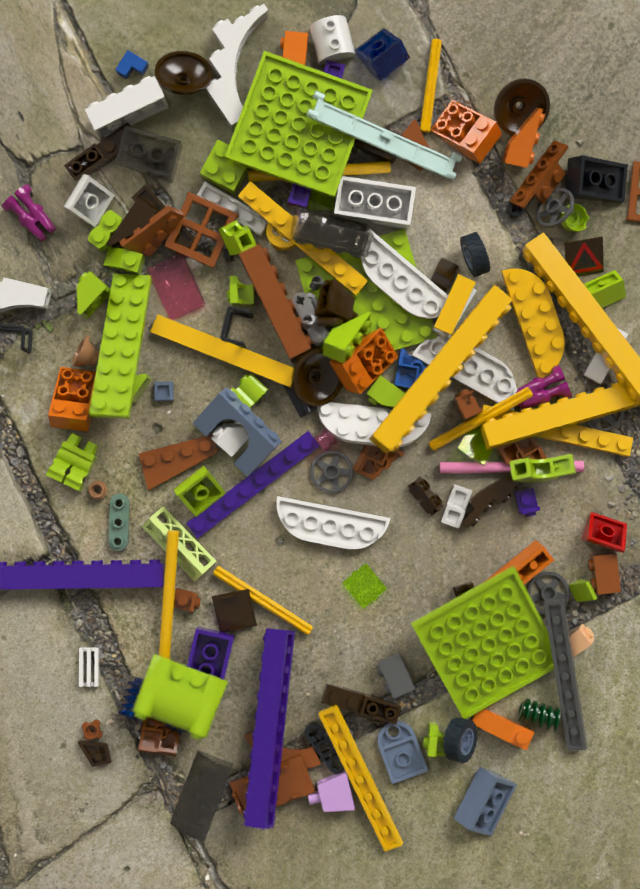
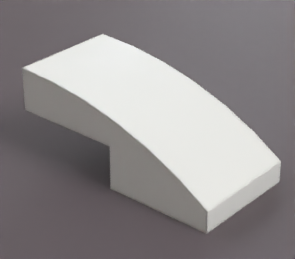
(456, 506)

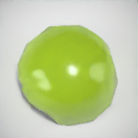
(577, 220)

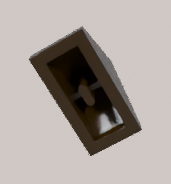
(444, 274)

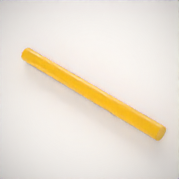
(350, 169)
(168, 593)

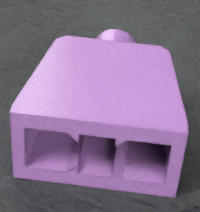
(333, 793)

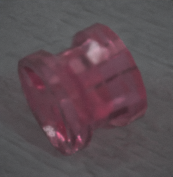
(325, 439)

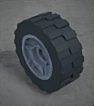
(475, 254)
(460, 740)

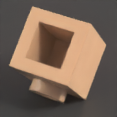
(581, 638)

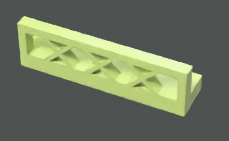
(186, 559)

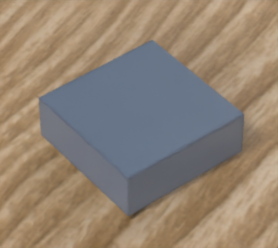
(163, 391)

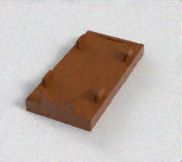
(293, 783)

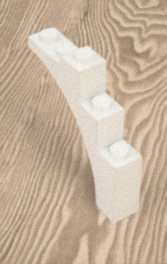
(224, 61)
(22, 295)

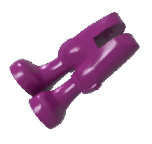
(36, 215)
(543, 396)

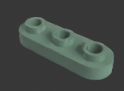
(119, 513)

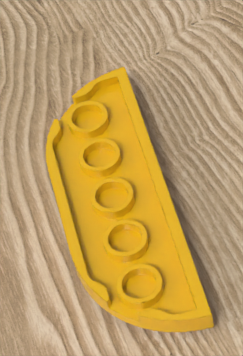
(536, 319)

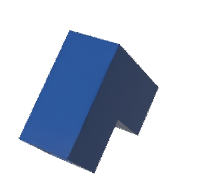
(131, 62)

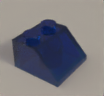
(382, 54)

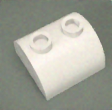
(332, 39)
(89, 200)

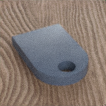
(401, 752)

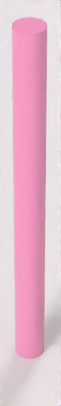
(489, 467)

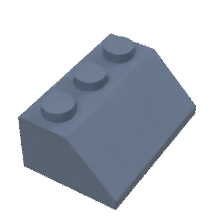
(485, 801)

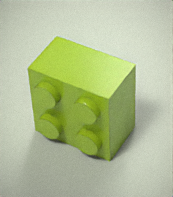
(223, 172)

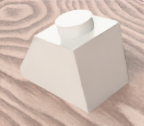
(230, 437)

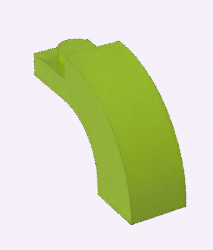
(541, 470)

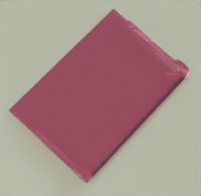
(176, 286)

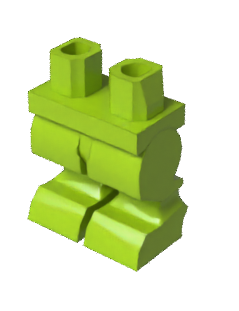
(77, 459)

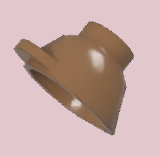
(85, 353)

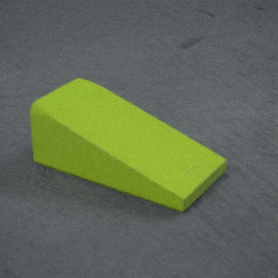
(582, 591)

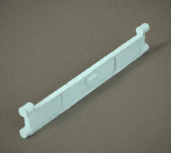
(383, 138)

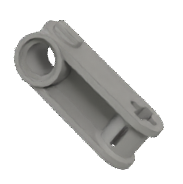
(307, 305)

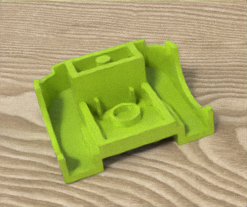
(179, 696)

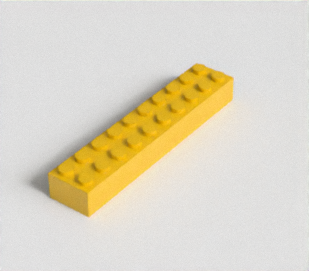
(441, 368)

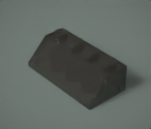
(331, 232)
(201, 795)

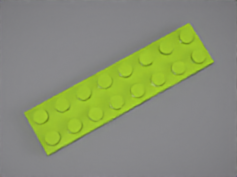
(120, 346)

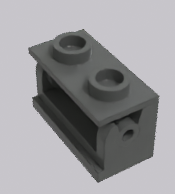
(395, 675)

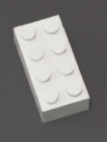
(129, 106)
(375, 202)

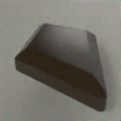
(96, 752)

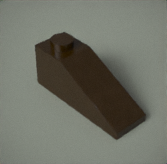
(136, 217)

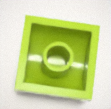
(199, 491)

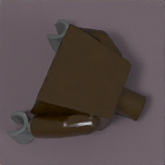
(333, 304)

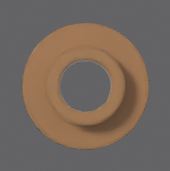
(91, 490)

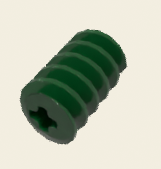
(539, 713)

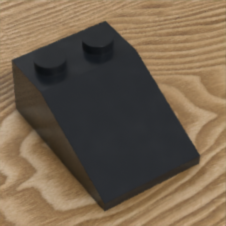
(596, 179)

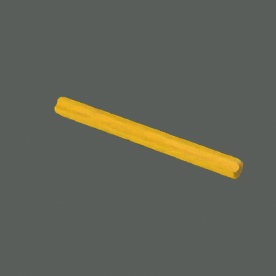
(479, 419)
(263, 600)

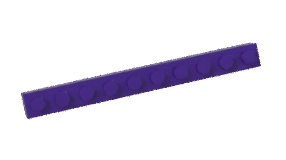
(82, 575)
(269, 728)

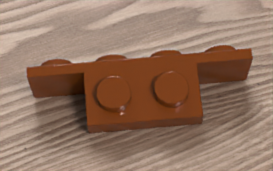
(542, 178)

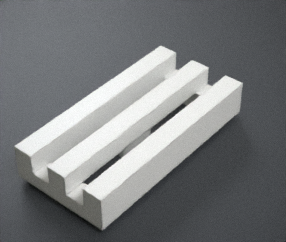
(96, 666)

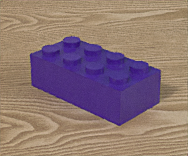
(211, 652)

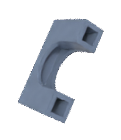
(261, 439)

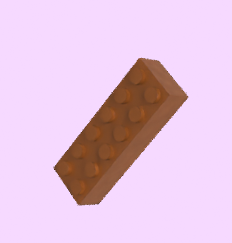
(274, 300)

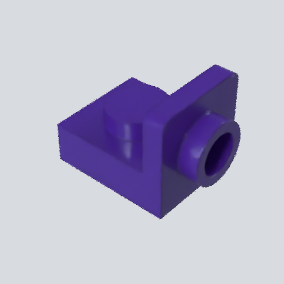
(526, 502)

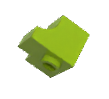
(237, 238)
(240, 294)
(434, 741)

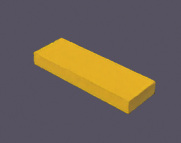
(454, 304)

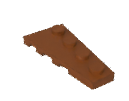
(174, 459)

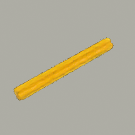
(430, 85)

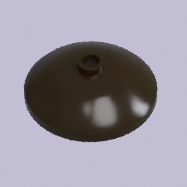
(183, 73)
(529, 94)
(323, 385)

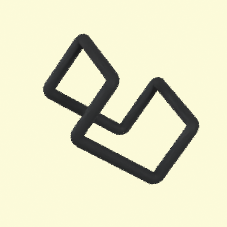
(227, 321)
(20, 328)

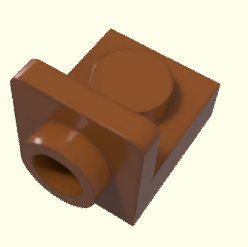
(186, 600)

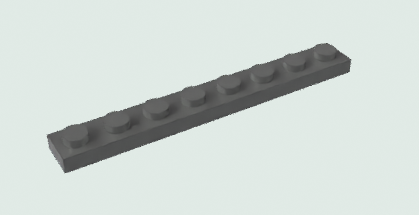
(565, 674)

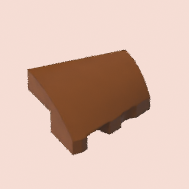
(519, 450)
(374, 460)
(157, 738)

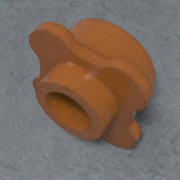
(88, 735)

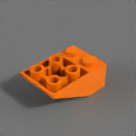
(467, 131)
(520, 145)
(366, 363)
(72, 399)

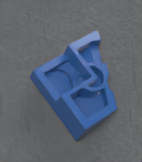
(407, 370)

